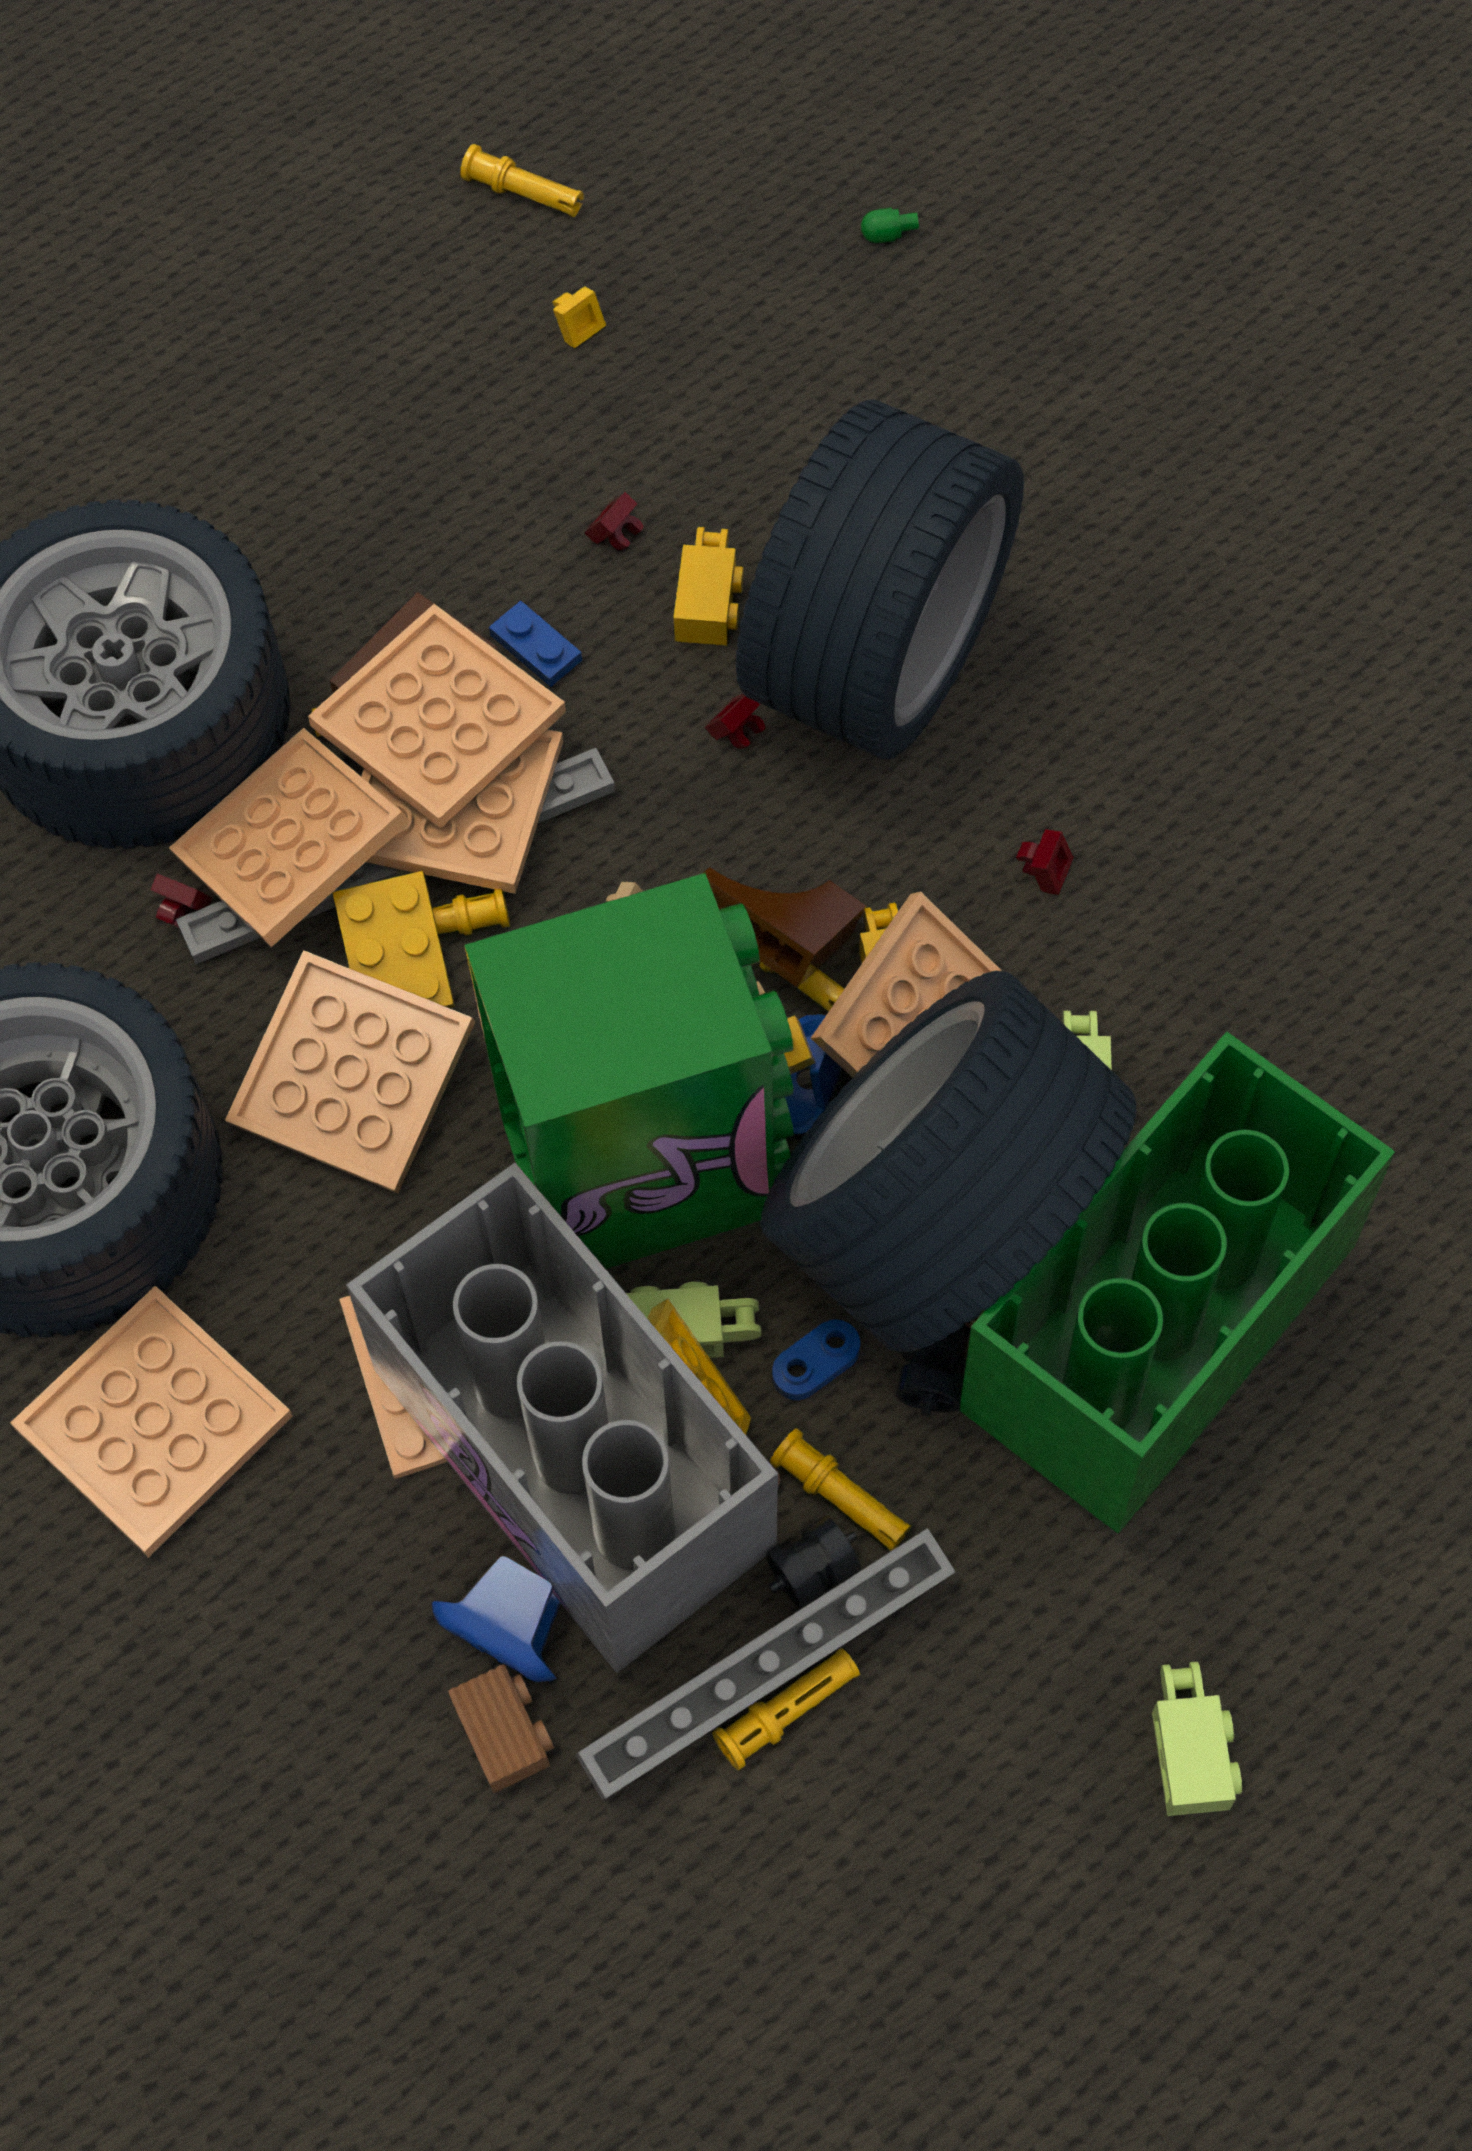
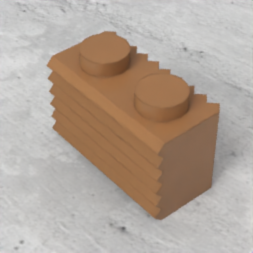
(500, 1727)

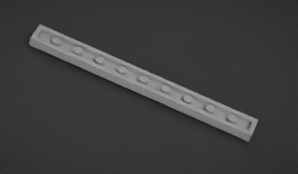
(219, 929)

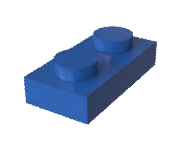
(535, 643)

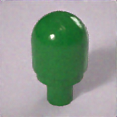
(887, 224)

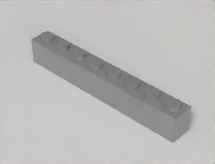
(764, 1664)

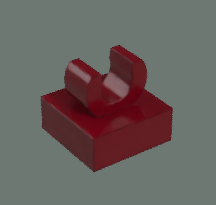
(611, 521)
(733, 718)
(1047, 860)
(177, 899)

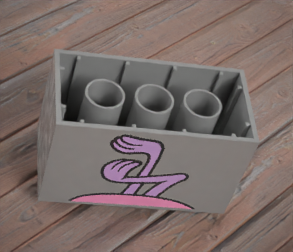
(567, 1415)

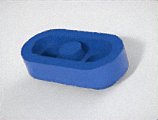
(817, 1358)

